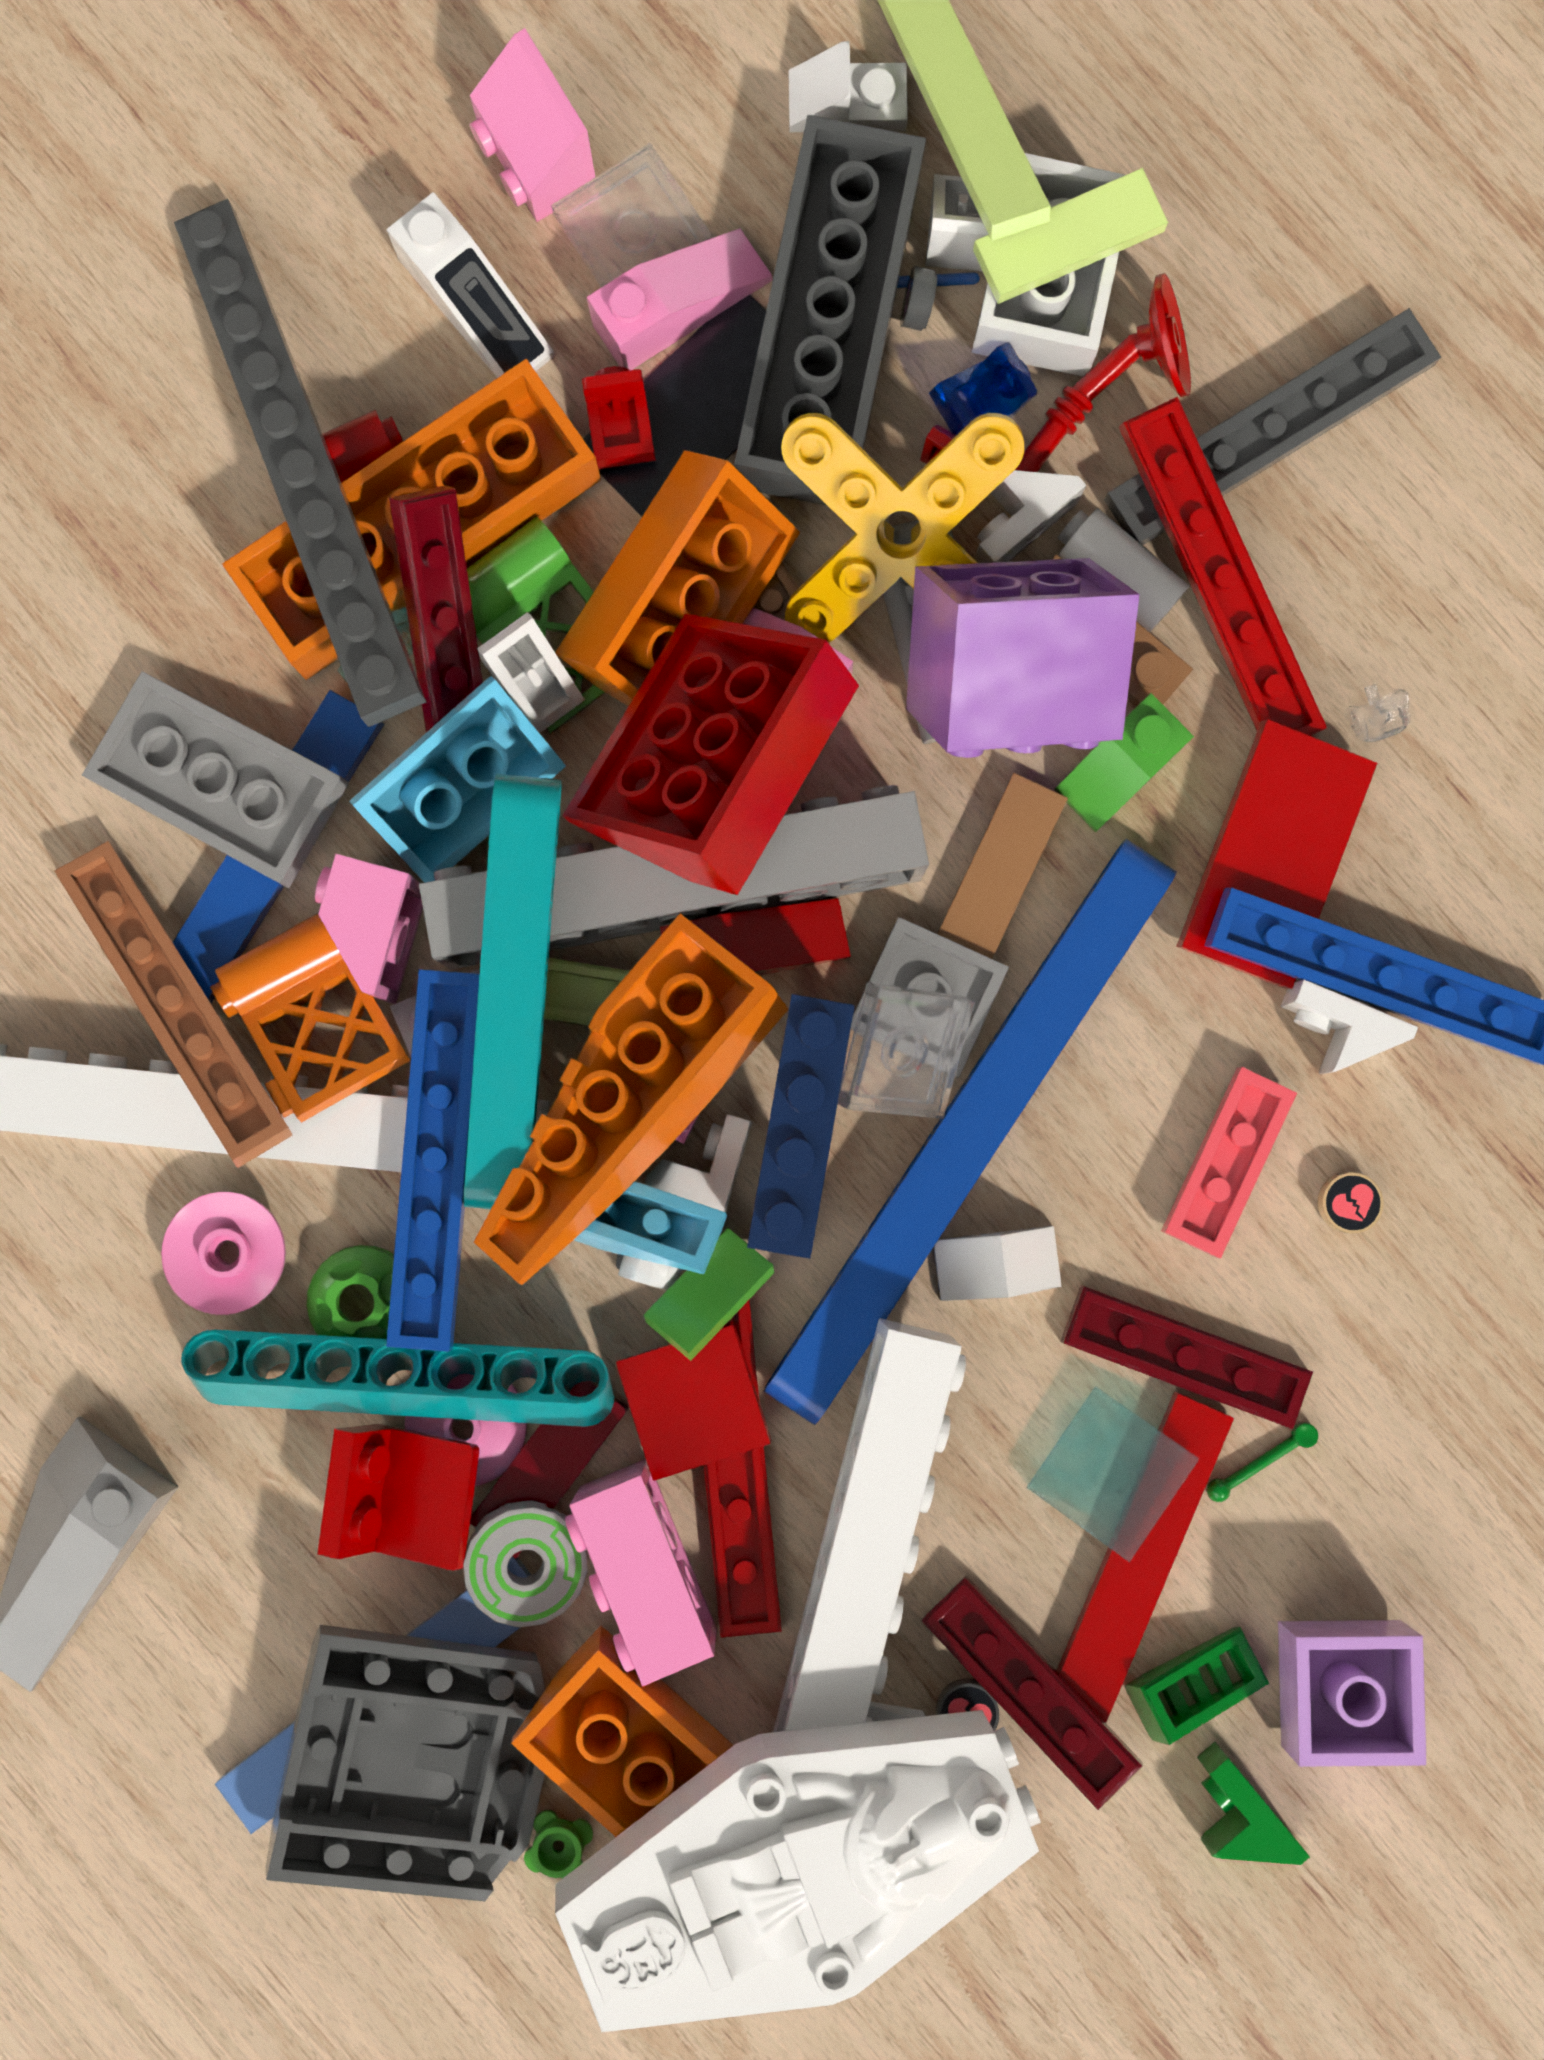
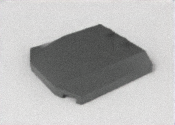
(407, 1766)

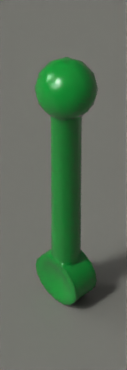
(1301, 1435)

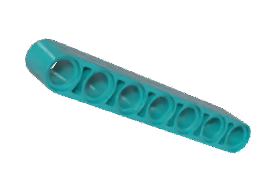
(511, 981)
(372, 1364)

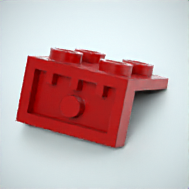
(398, 1495)

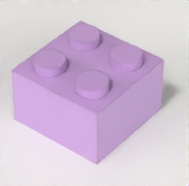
(1352, 1693)

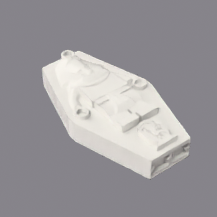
(795, 1869)

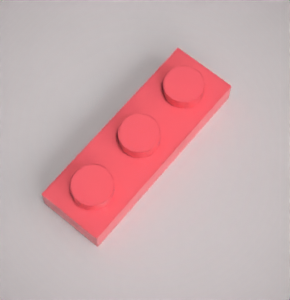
(1229, 1162)

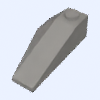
(76, 1536)

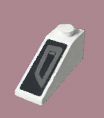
(466, 287)

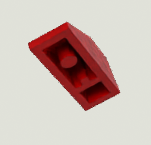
(781, 936)

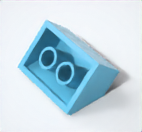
(440, 791)

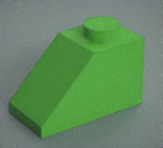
(1122, 767)

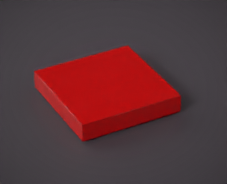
(693, 1408)

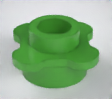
(550, 1828)

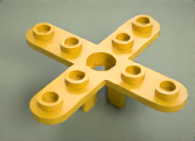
(865, 497)

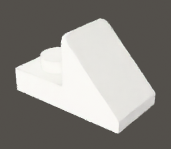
(848, 91)
(1034, 504)
(1358, 1028)

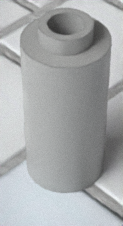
(1127, 560)

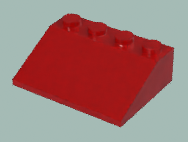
(714, 748)

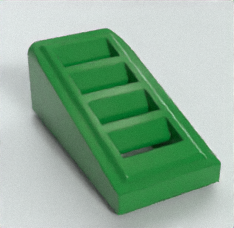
(1187, 1718)

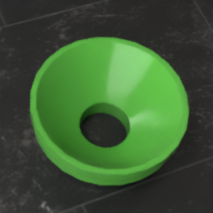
(352, 1265)

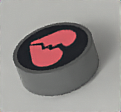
(967, 1696)

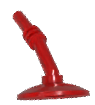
(1158, 340)

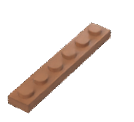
(173, 1005)

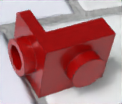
(618, 417)

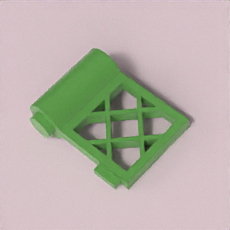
(518, 580)

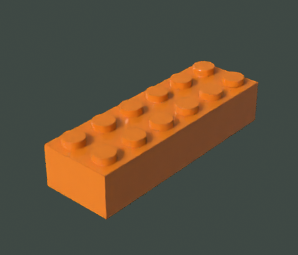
(500, 449)

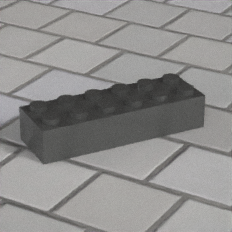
(830, 292)

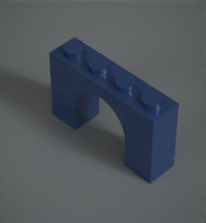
(800, 1126)

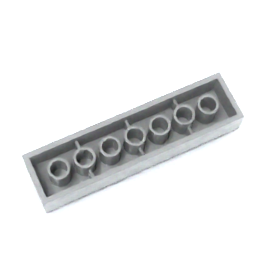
(617, 894)

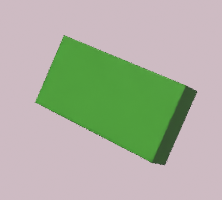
(703, 1303)

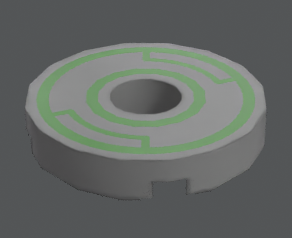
(518, 1599)

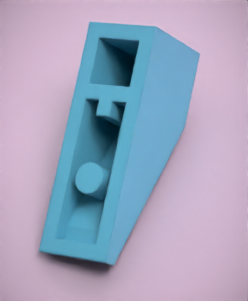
(657, 1228)

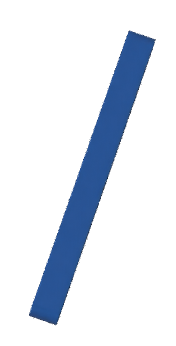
(969, 1132)

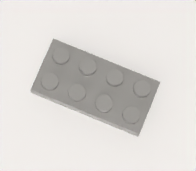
(215, 779)

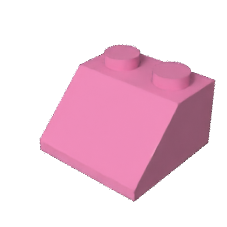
(530, 128)
(371, 920)

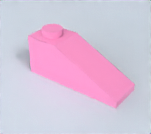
(674, 296)

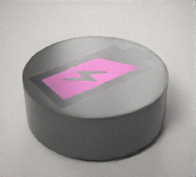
(918, 298)

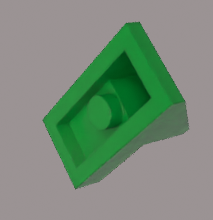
(1250, 1826)

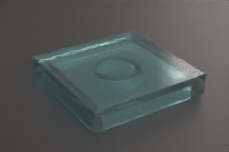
(1113, 1473)

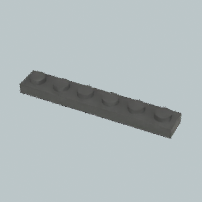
(1294, 415)

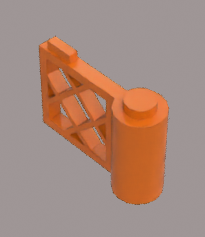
(276, 983)

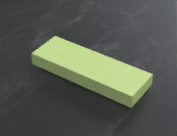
(1076, 236)

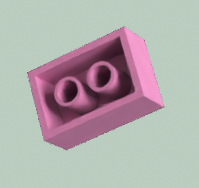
(642, 1573)

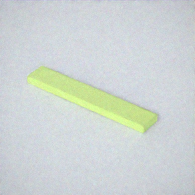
(968, 115)

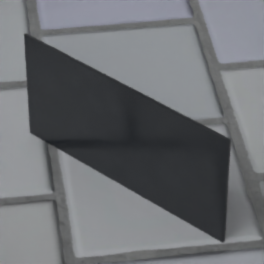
(695, 400)

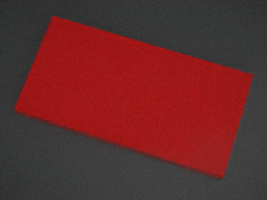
(1281, 834)

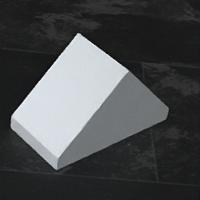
(953, 225)
(530, 672)
(997, 1264)

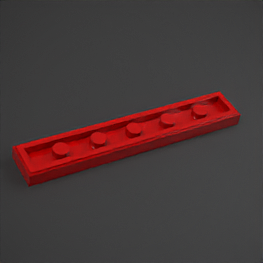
(1220, 568)
(743, 1528)
(1128, 1591)

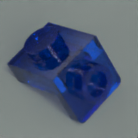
(991, 386)

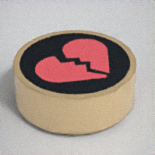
(1350, 1202)

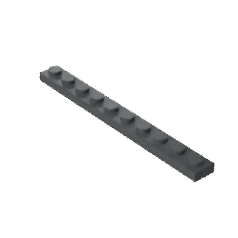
(300, 466)

